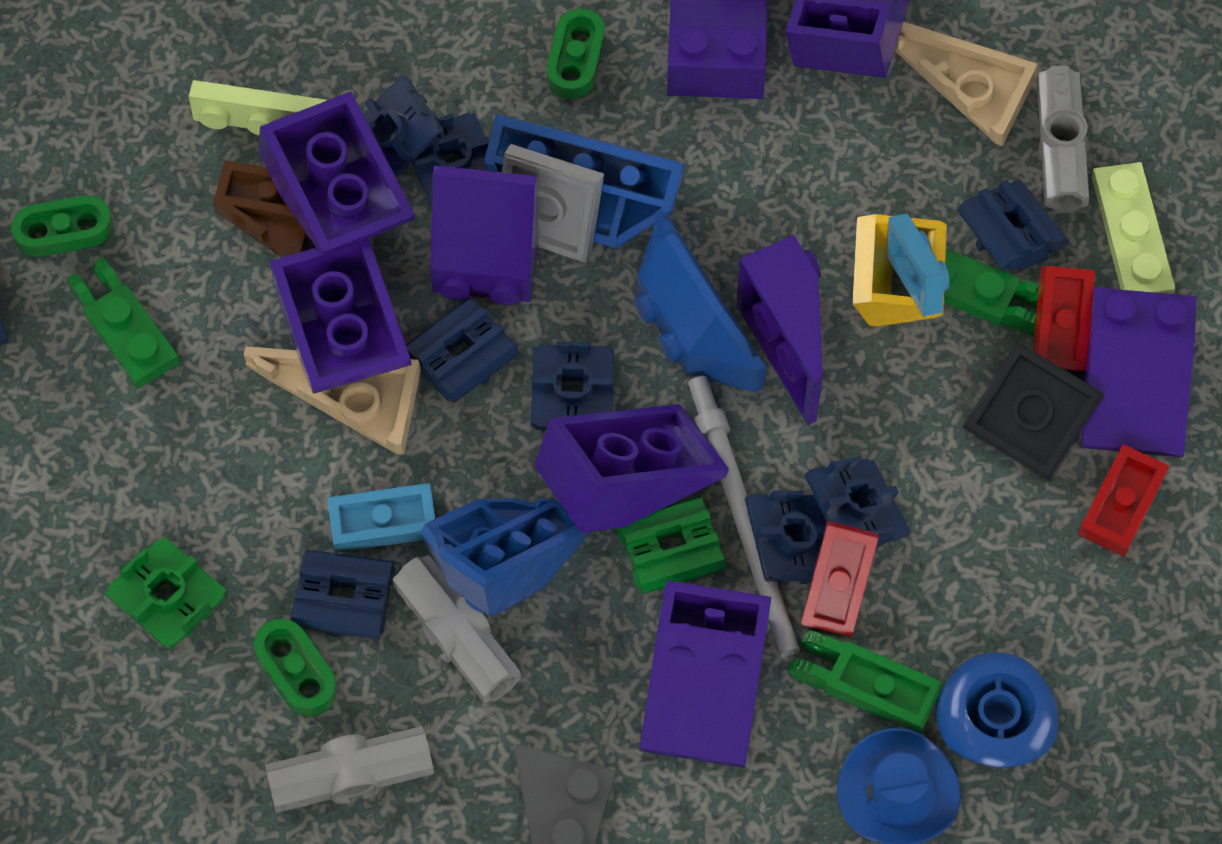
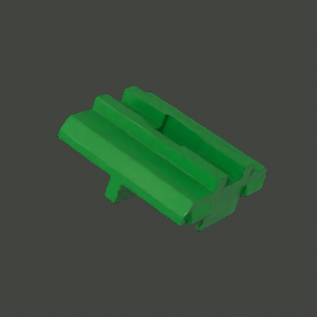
(694, 559)
(176, 618)

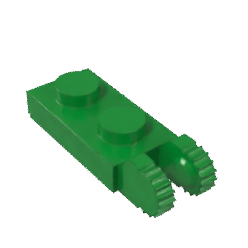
(989, 293)
(124, 327)
(869, 681)

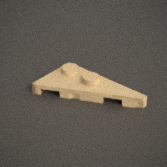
(975, 79)
(372, 406)

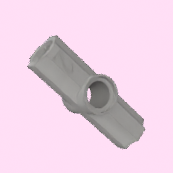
(1062, 161)
(456, 629)
(349, 769)

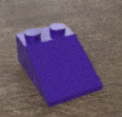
(717, 48)
(333, 174)
(483, 234)
(783, 312)
(339, 315)
(1143, 366)
(625, 464)

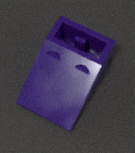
(845, 34)
(705, 674)

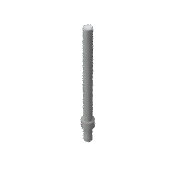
(715, 427)

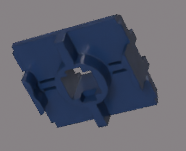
(406, 114)
(463, 137)
(991, 218)
(552, 368)
(459, 375)
(858, 481)
(778, 555)
(359, 616)

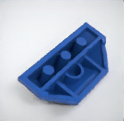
(634, 185)
(692, 315)
(502, 549)

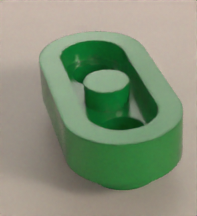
(574, 56)
(62, 223)
(297, 669)

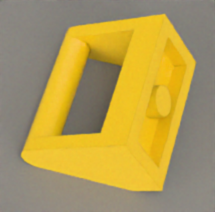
(874, 271)

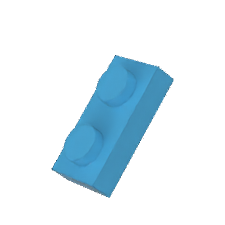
(916, 264)
(380, 517)

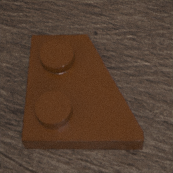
(254, 205)

